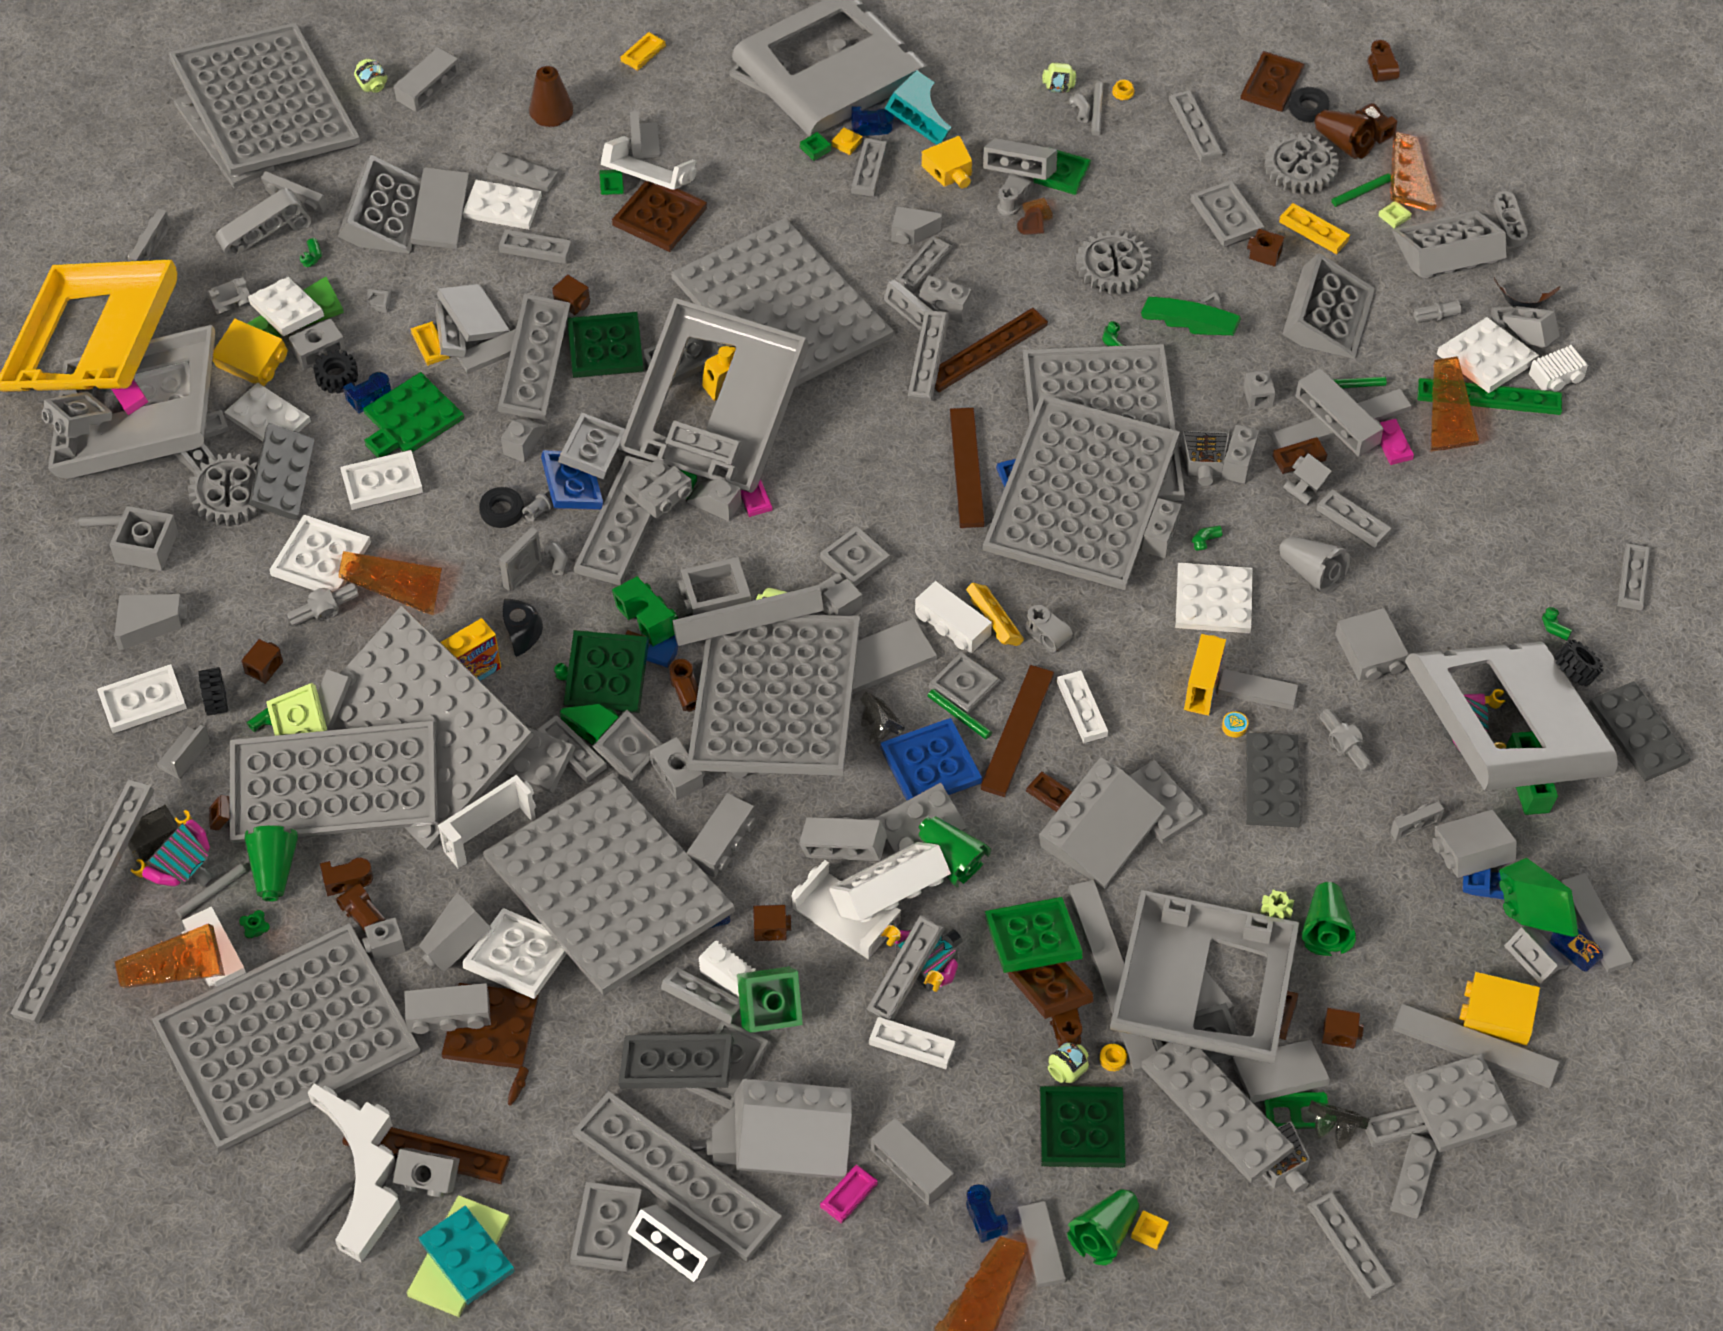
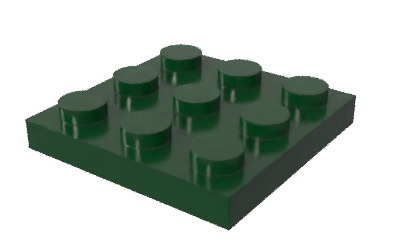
(605, 344)
(606, 670)
(1082, 1126)

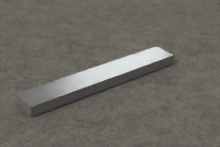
(1378, 408)
(748, 615)
(1471, 1043)

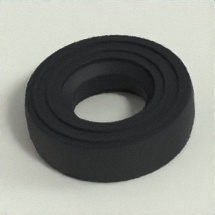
(1308, 93)
(496, 495)

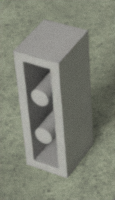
(426, 79)
(1020, 159)
(722, 835)
(843, 838)
(447, 1008)
(912, 1161)
(674, 1242)

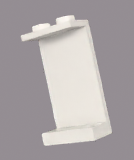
(616, 157)
(483, 814)
(817, 904)

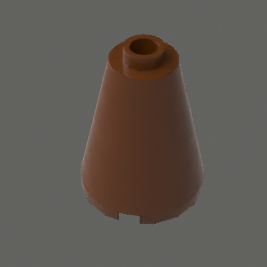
(549, 98)
(1348, 131)

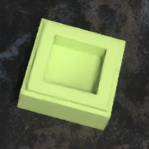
(1395, 214)

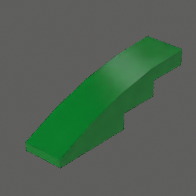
(1197, 317)

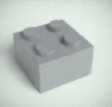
(144, 538)

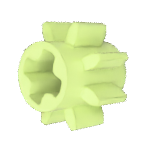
(1277, 905)

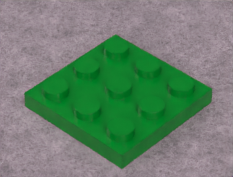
(414, 412)
(1033, 935)

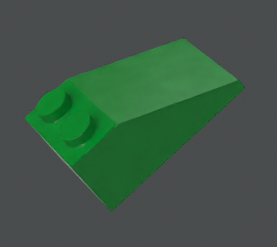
(1537, 898)

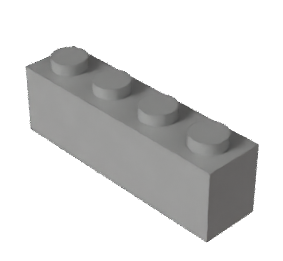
(1339, 412)

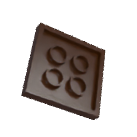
(659, 214)
(504, 1040)

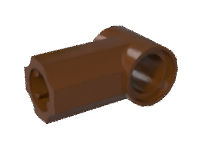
(685, 686)
(359, 906)

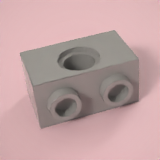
(946, 297)
(315, 341)
(1240, 454)
(1161, 528)
(678, 781)
(442, 1169)

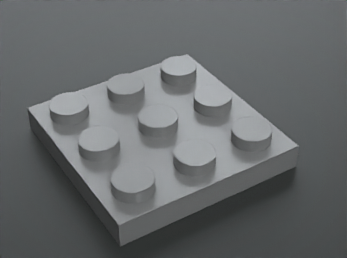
(1460, 1103)

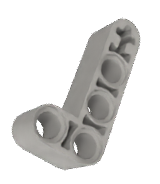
(262, 221)

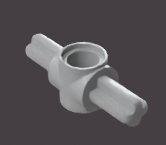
(323, 604)
(1346, 739)

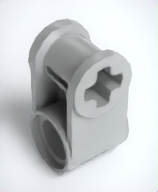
(1014, 194)
(1047, 630)

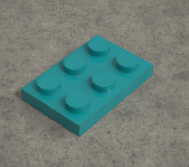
(466, 1254)

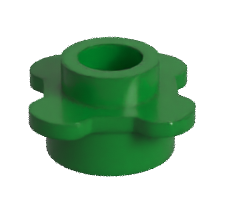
(256, 930)

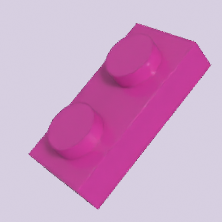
(1394, 443)

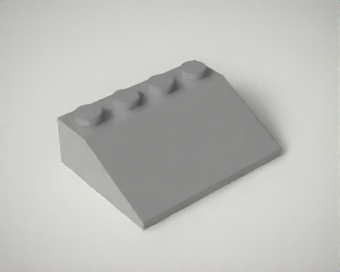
(381, 208)
(1451, 243)
(1328, 308)
(1101, 823)
(792, 1128)

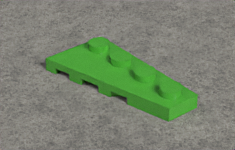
(321, 293)

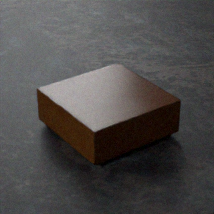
(219, 812)

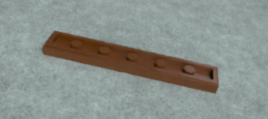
(989, 348)
(966, 468)
(1017, 731)
(472, 1163)

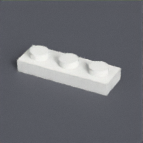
(1082, 706)
(912, 1043)

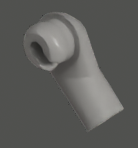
(1079, 101)
(560, 557)

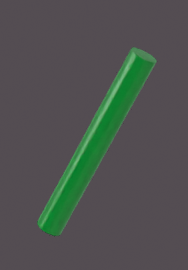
(1358, 191)
(1361, 382)
(959, 714)

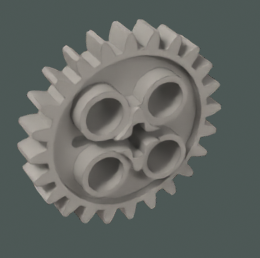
(1301, 163)
(1097, 265)
(204, 489)

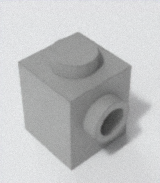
(1259, 389)
(383, 939)

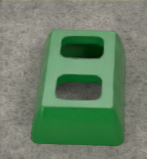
(1294, 1103)

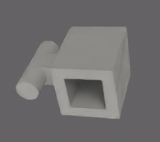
(1311, 475)
(840, 596)

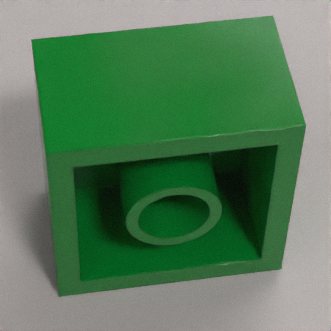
(769, 999)

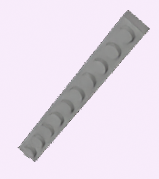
(82, 902)

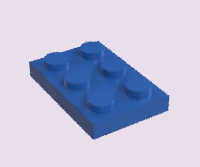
(570, 486)

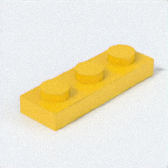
(1314, 228)
(992, 610)

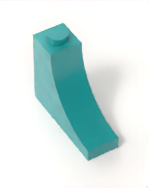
(914, 107)

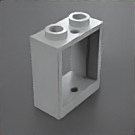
(713, 571)

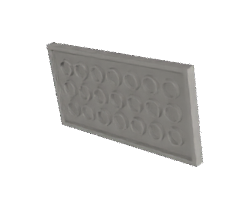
(335, 780)

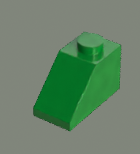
(589, 720)

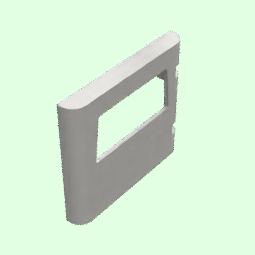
(830, 88)
(749, 400)
(151, 429)
(1546, 699)
(1168, 966)

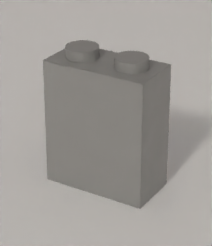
(1371, 645)
(1474, 843)

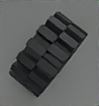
(333, 361)
(1578, 662)
(213, 691)

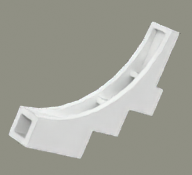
(371, 1205)

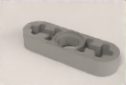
(1511, 211)

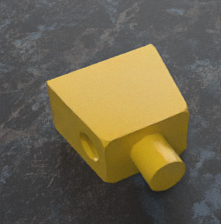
(948, 162)
(716, 371)

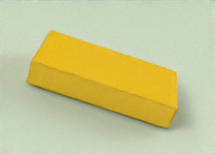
(643, 51)
(428, 343)

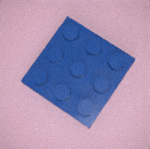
(930, 758)

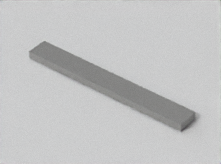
(1106, 960)

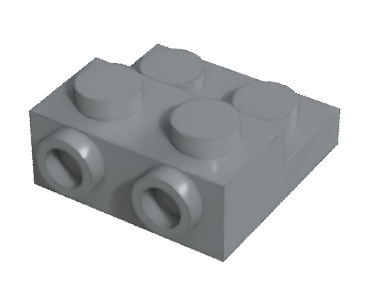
(75, 413)
(658, 487)

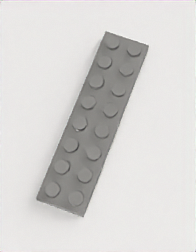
(677, 1176)

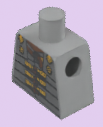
(1204, 454)
(1292, 1166)

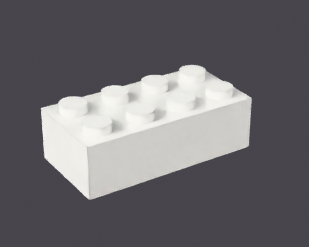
(890, 881)

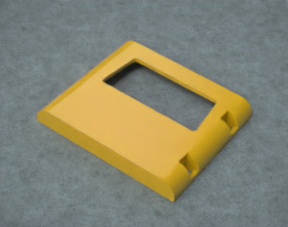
(120, 337)

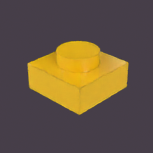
(846, 141)
(1149, 1230)

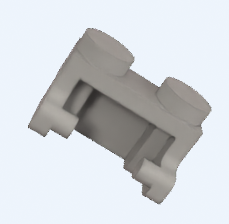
(228, 294)

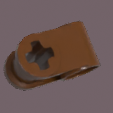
(1382, 62)
(1066, 1024)

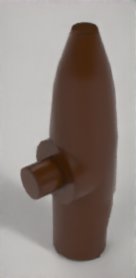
(518, 1084)

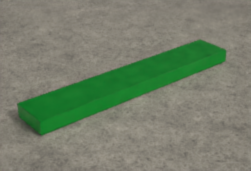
(1503, 398)

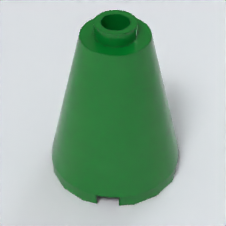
(959, 849)
(270, 859)
(1328, 922)
(1104, 1226)

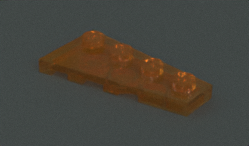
(1409, 174)
(1451, 411)
(398, 580)
(174, 960)
(988, 1292)

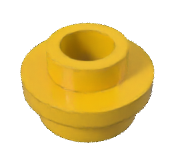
(1123, 90)

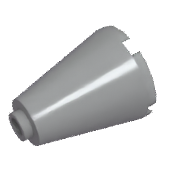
(1316, 562)

